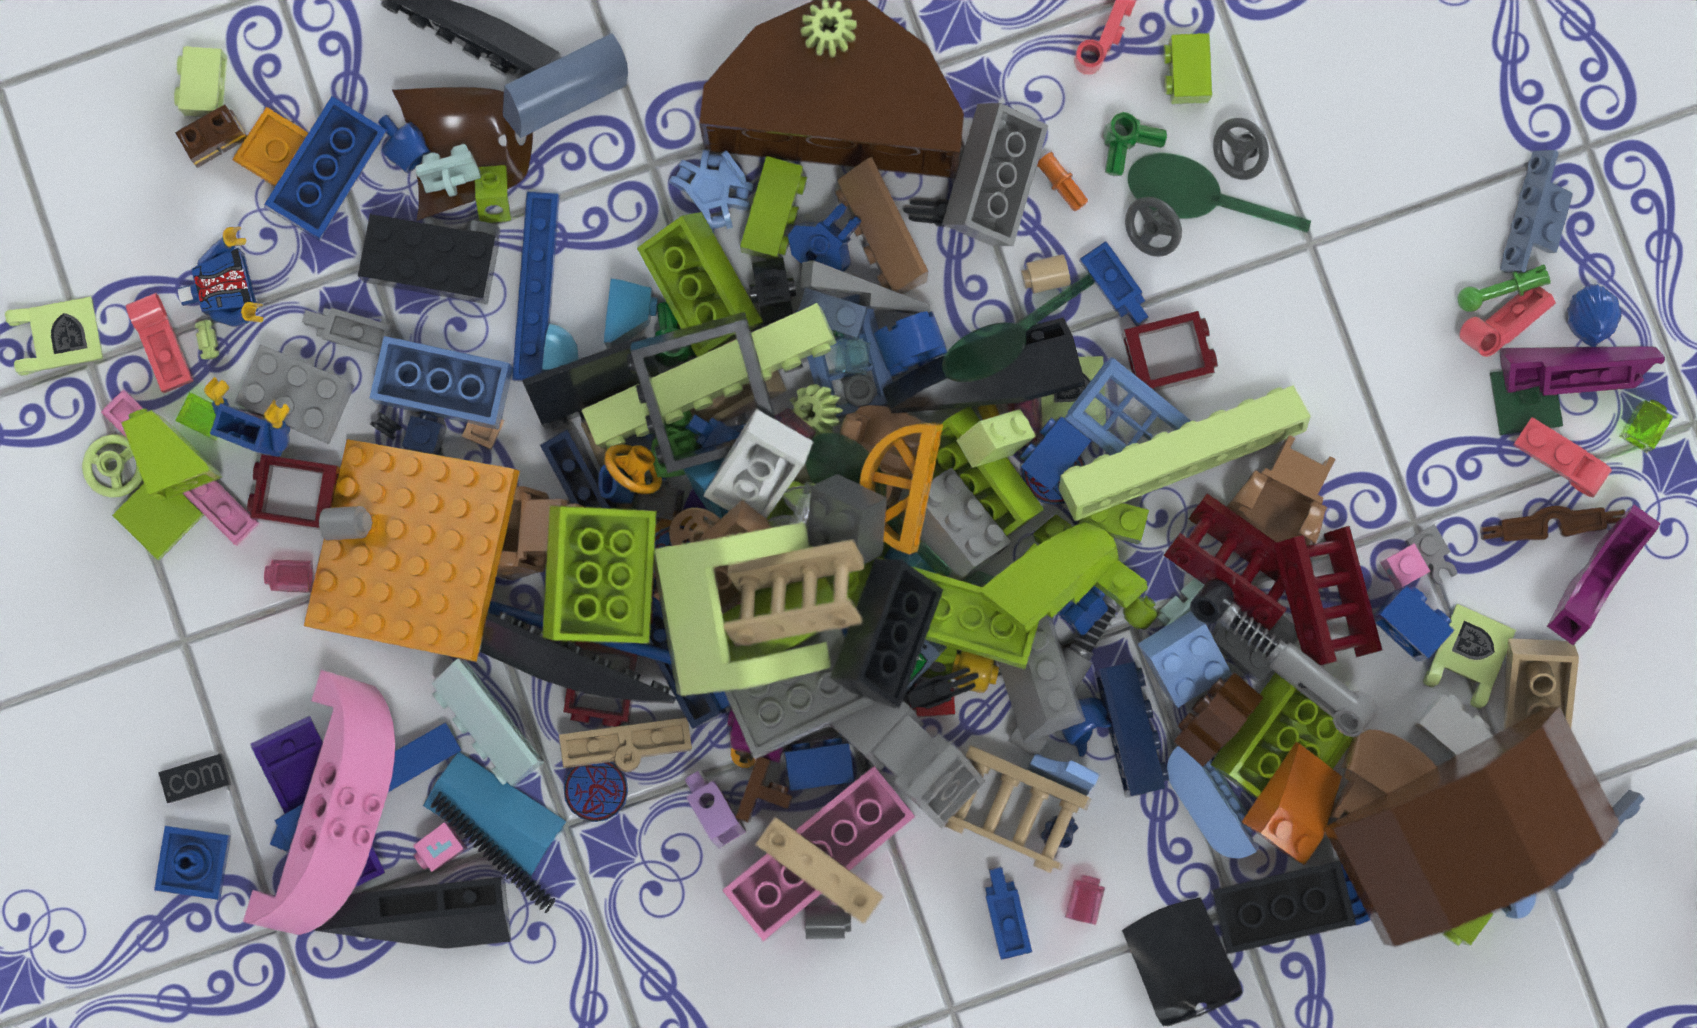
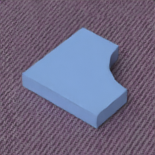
(1065, 773)

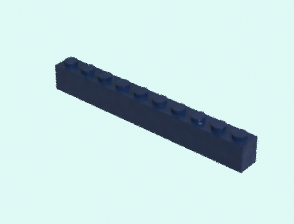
(581, 484)

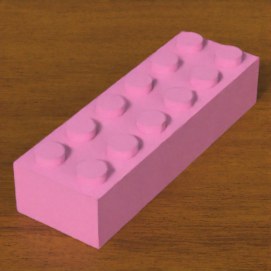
(843, 829)

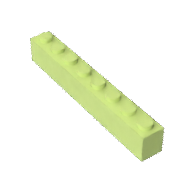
(711, 376)
(1183, 452)

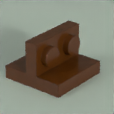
(755, 790)

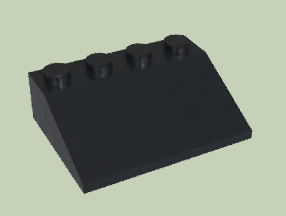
(579, 384)

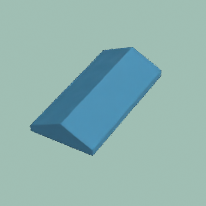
(501, 811)

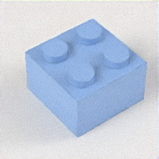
(1184, 659)

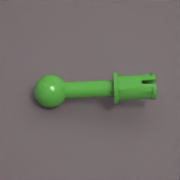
(1471, 298)

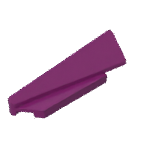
(1577, 368)

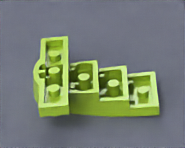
(1060, 571)

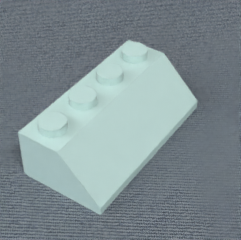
(487, 722)

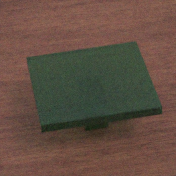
(1518, 407)

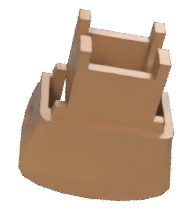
(873, 423)
(1285, 497)
(527, 534)
(1376, 766)

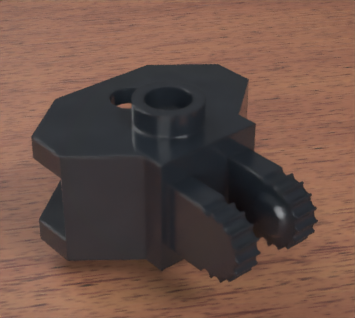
(772, 290)

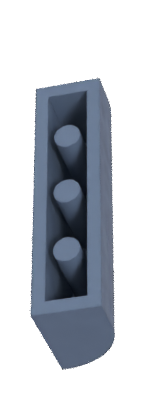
(565, 85)

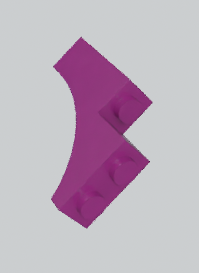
(1600, 575)

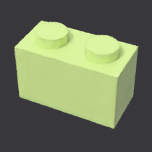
(200, 81)
(996, 438)

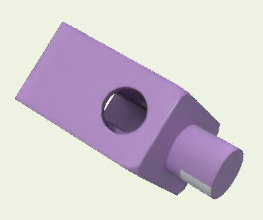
(720, 818)

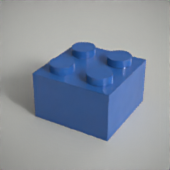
(1413, 623)

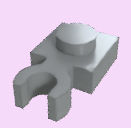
(1432, 549)

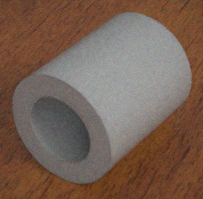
(344, 523)

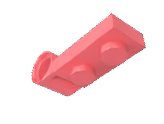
(1111, 35)
(1507, 323)
(159, 342)
(1563, 456)

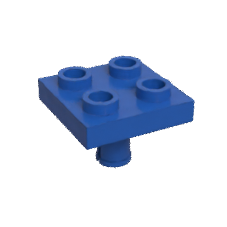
(192, 862)

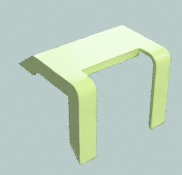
(695, 617)

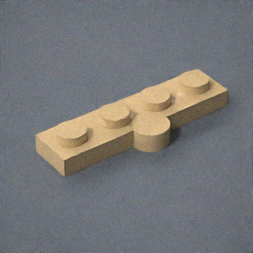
(625, 744)

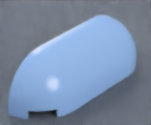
(1211, 805)

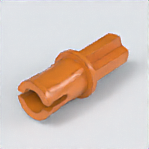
(1062, 181)

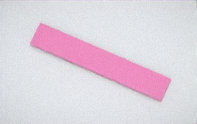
(210, 499)

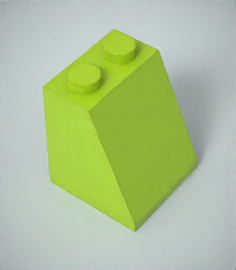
(165, 456)

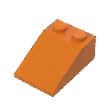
(1295, 804)

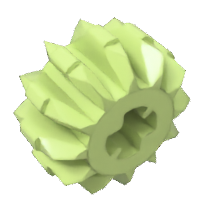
(831, 17)
(817, 408)

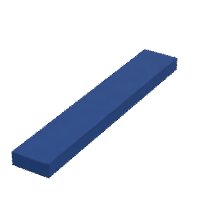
(535, 283)
(408, 763)

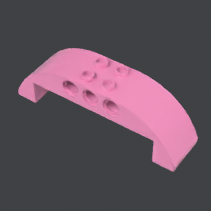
(337, 812)

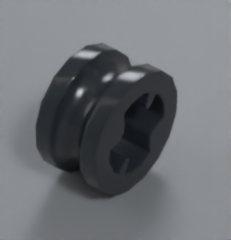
(386, 425)

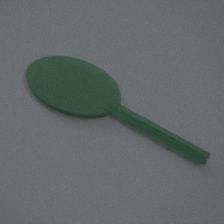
(1194, 190)
(999, 344)
(844, 456)

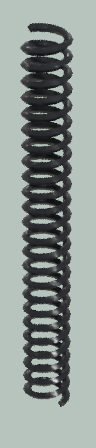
(508, 863)

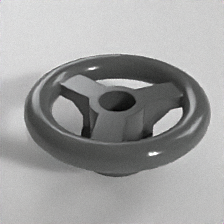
(1243, 148)
(1160, 221)

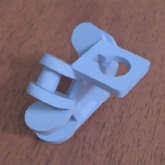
(712, 187)

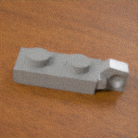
(348, 329)

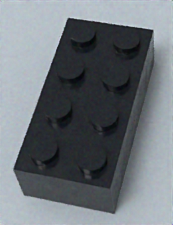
(428, 259)
(1283, 907)

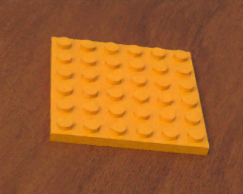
(428, 558)

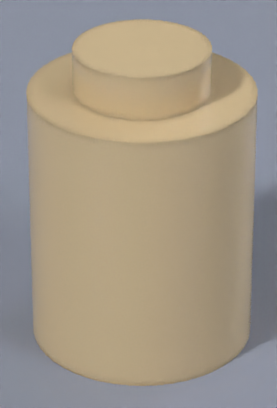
(1046, 274)

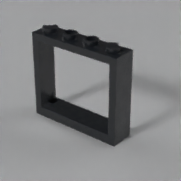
(683, 337)

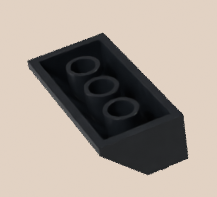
(895, 620)

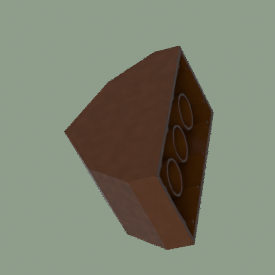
(863, 103)
(1476, 831)

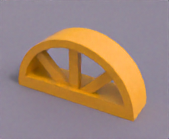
(919, 485)

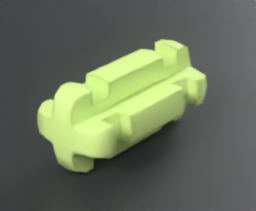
(207, 339)

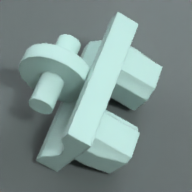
(449, 171)

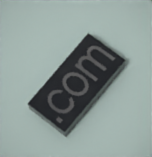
(194, 778)

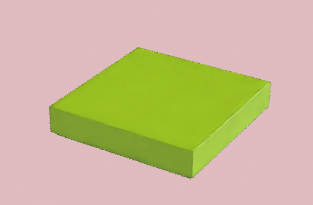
(157, 522)

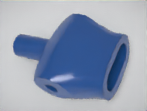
(405, 144)
(612, 490)

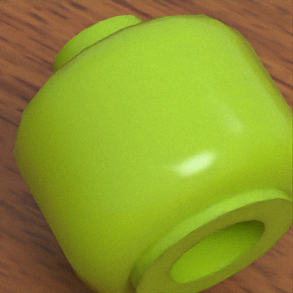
(1141, 613)

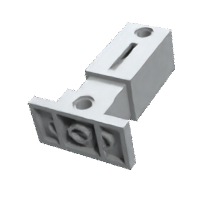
(925, 767)

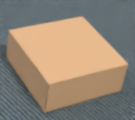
(482, 435)

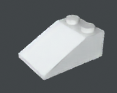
(759, 465)

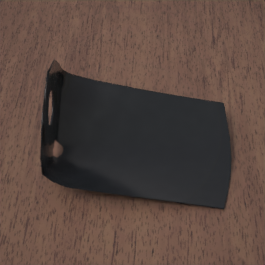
(1182, 961)

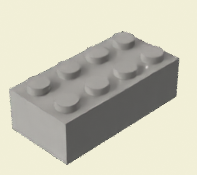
(995, 174)

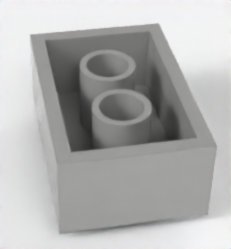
(311, 394)
(959, 527)

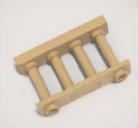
(788, 568)
(1040, 790)
(819, 870)

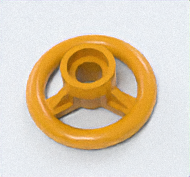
(635, 464)

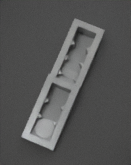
(825, 278)

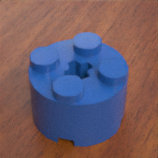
(910, 342)

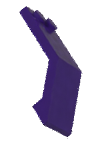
(289, 764)

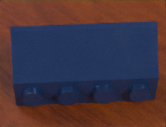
(1130, 729)

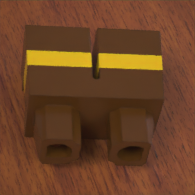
(209, 132)

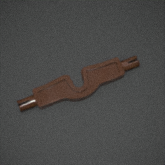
(1536, 526)

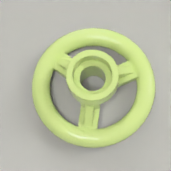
(102, 462)

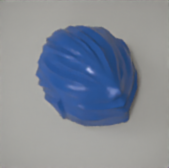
(1593, 314)

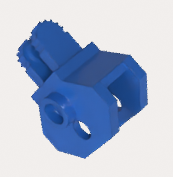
(824, 240)

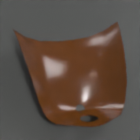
(463, 117)

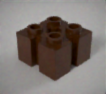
(1217, 717)

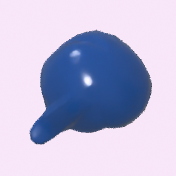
(1095, 716)

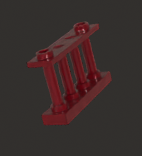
(1237, 537)
(1305, 601)

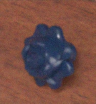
(1068, 836)

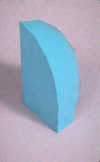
(559, 348)

